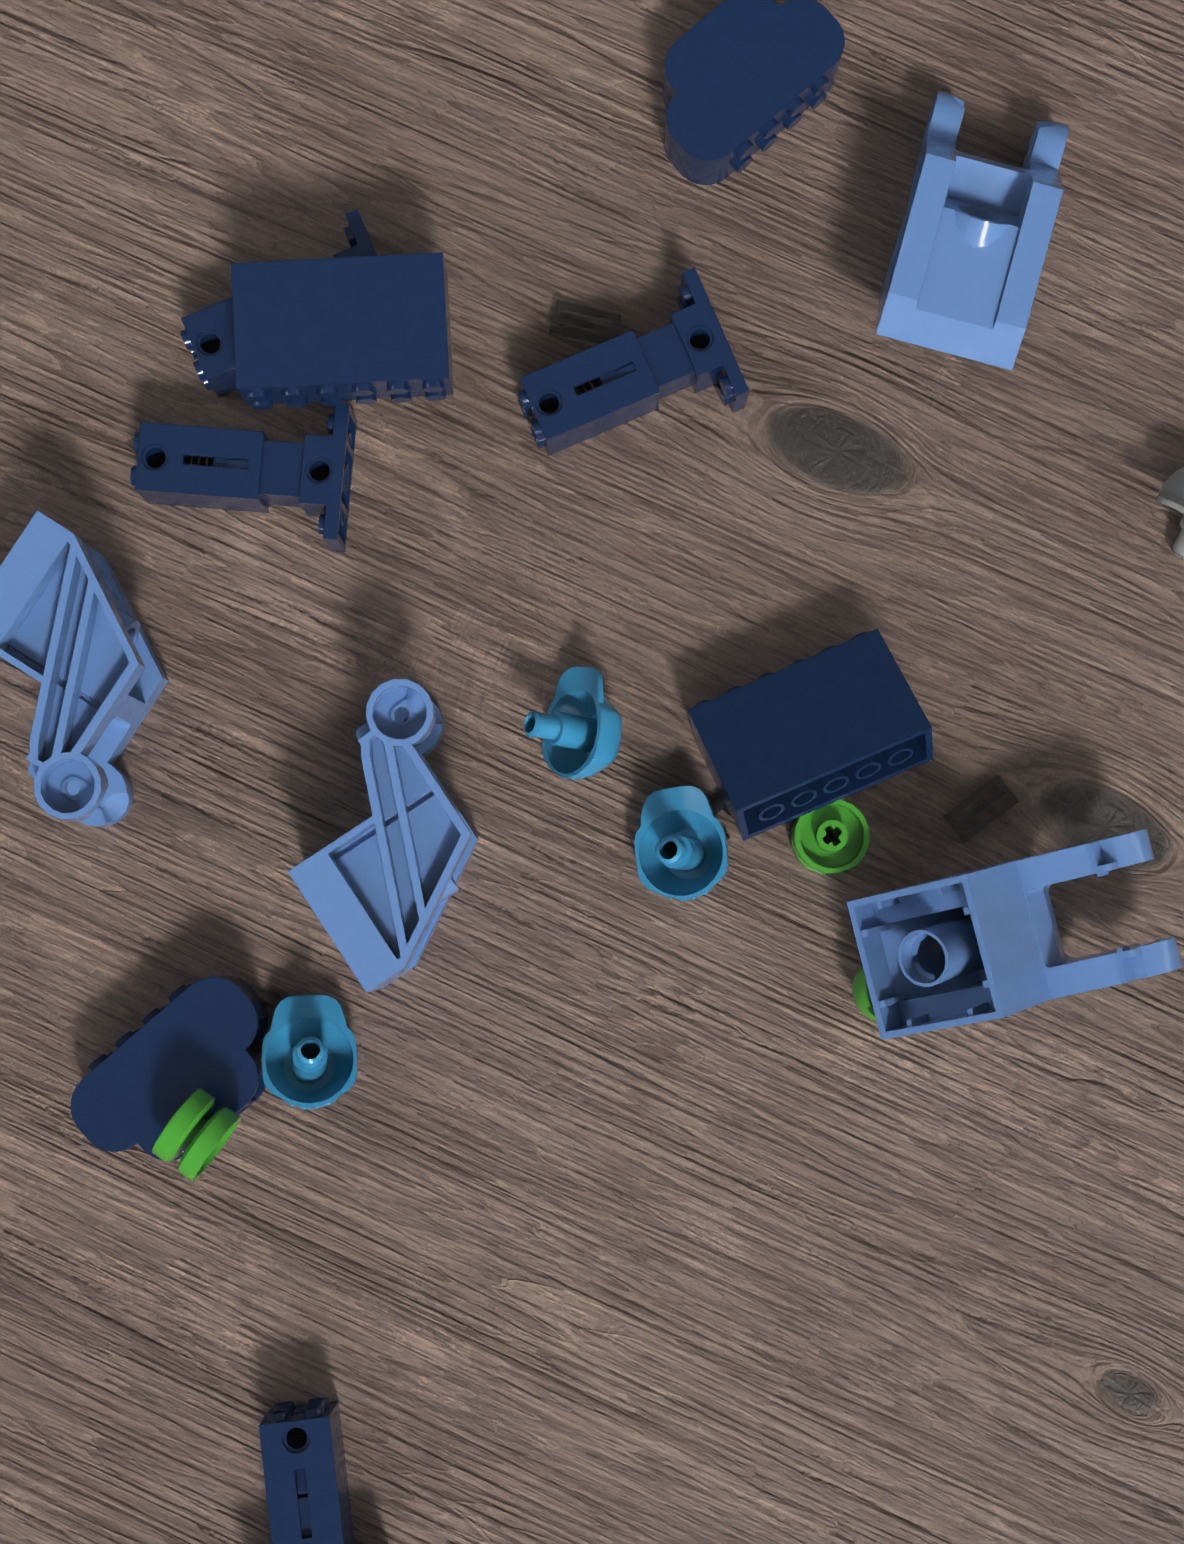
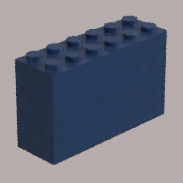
(342, 330)
(811, 733)

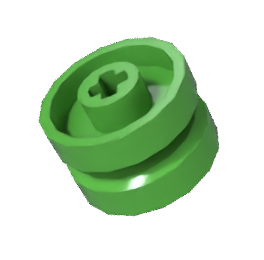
(849, 842)
(192, 1131)

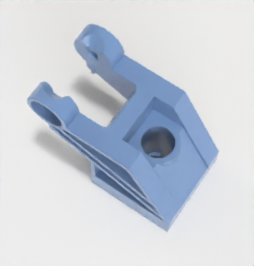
(971, 243)
(96, 670)
(396, 871)
(991, 941)

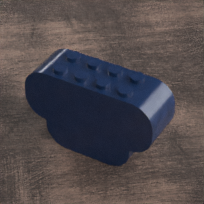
(744, 81)
(193, 1043)

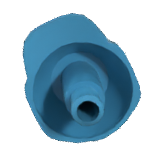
(580, 727)
(680, 844)
(309, 1052)

